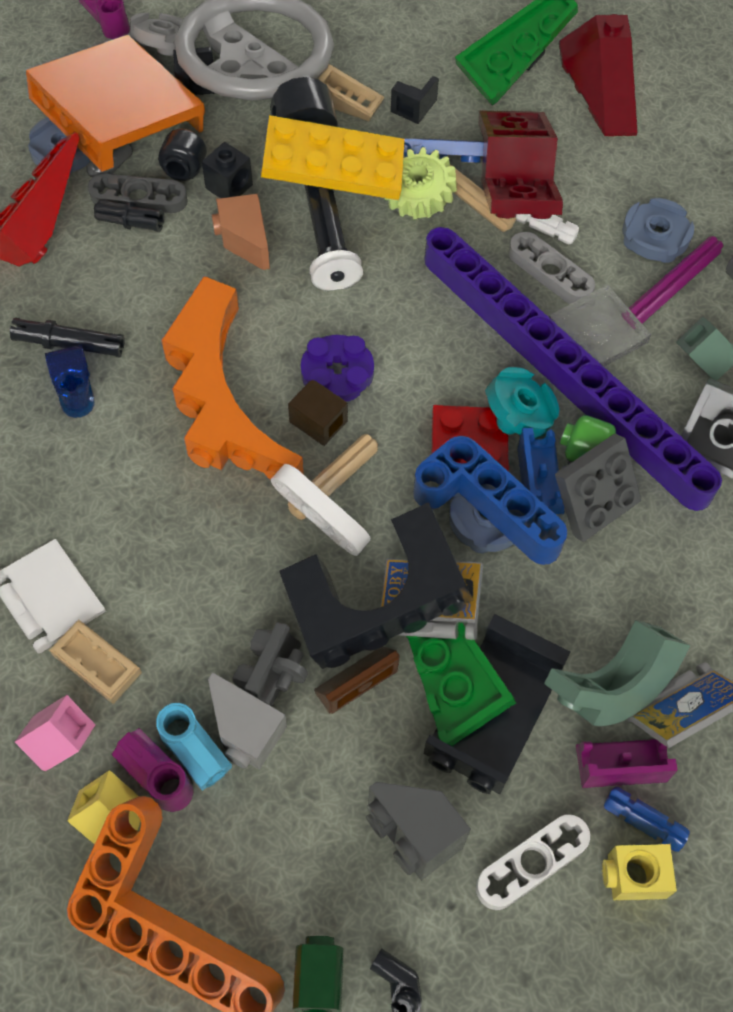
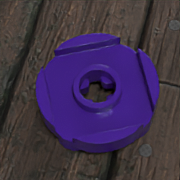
(338, 349)

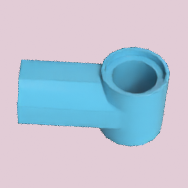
(194, 747)

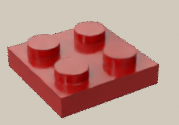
(471, 422)

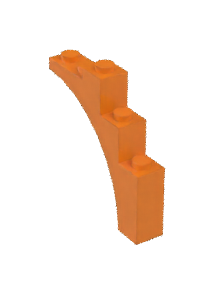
(220, 427)

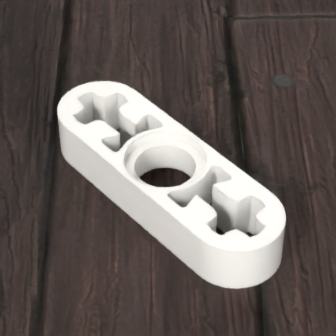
(320, 509)
(566, 853)

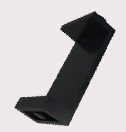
(493, 749)

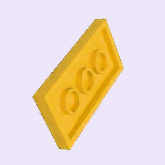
(333, 158)

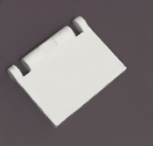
(47, 595)

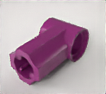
(110, 16)
(152, 769)

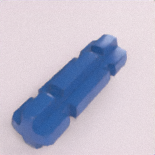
(646, 819)

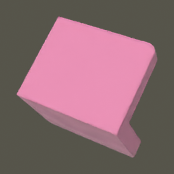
(55, 733)

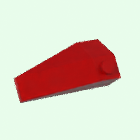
(33, 215)

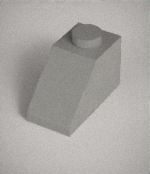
(245, 723)

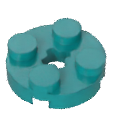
(508, 400)

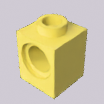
(655, 861)

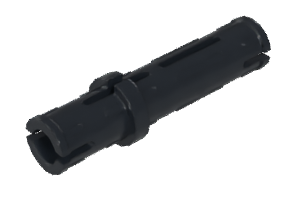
(54, 335)

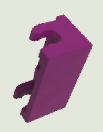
(624, 763)

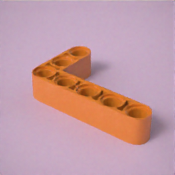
(158, 924)

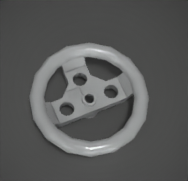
(244, 54)

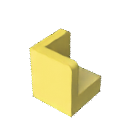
(97, 801)

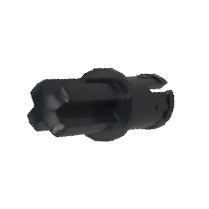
(129, 215)

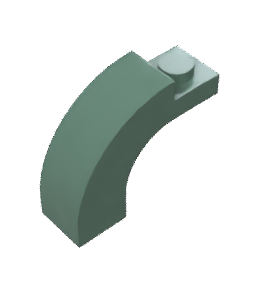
(627, 682)

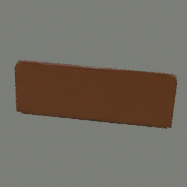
(358, 679)

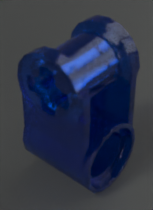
(71, 380)

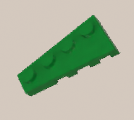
(513, 46)

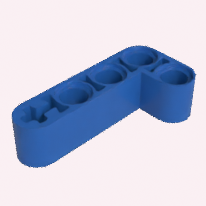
(537, 533)

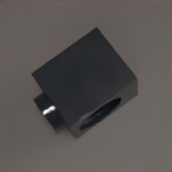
(227, 172)

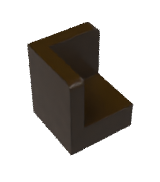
(318, 412)

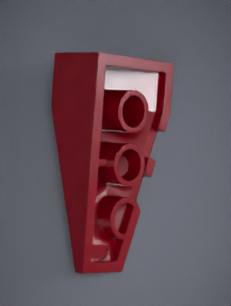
(602, 67)

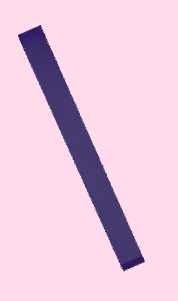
(548, 345)

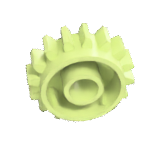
(425, 184)

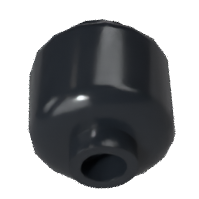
(182, 154)

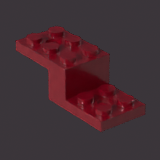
(519, 164)

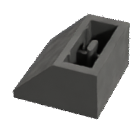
(419, 825)

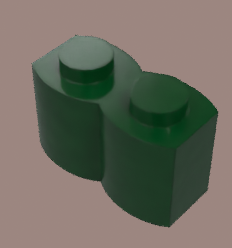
(318, 975)

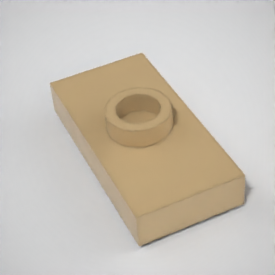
(95, 661)

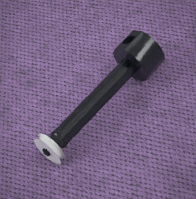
(335, 266)

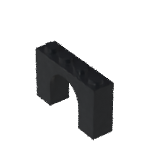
(431, 590)

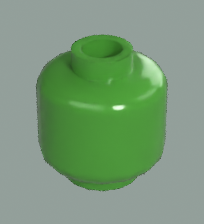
(585, 436)

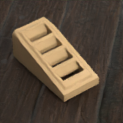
(342, 82)

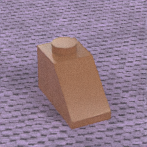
(242, 228)

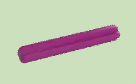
(676, 279)

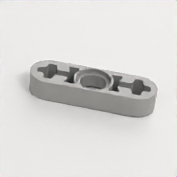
(546, 255)

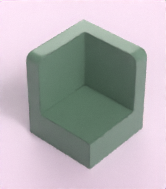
(708, 348)

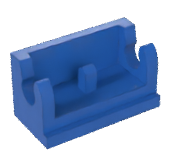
(538, 468)

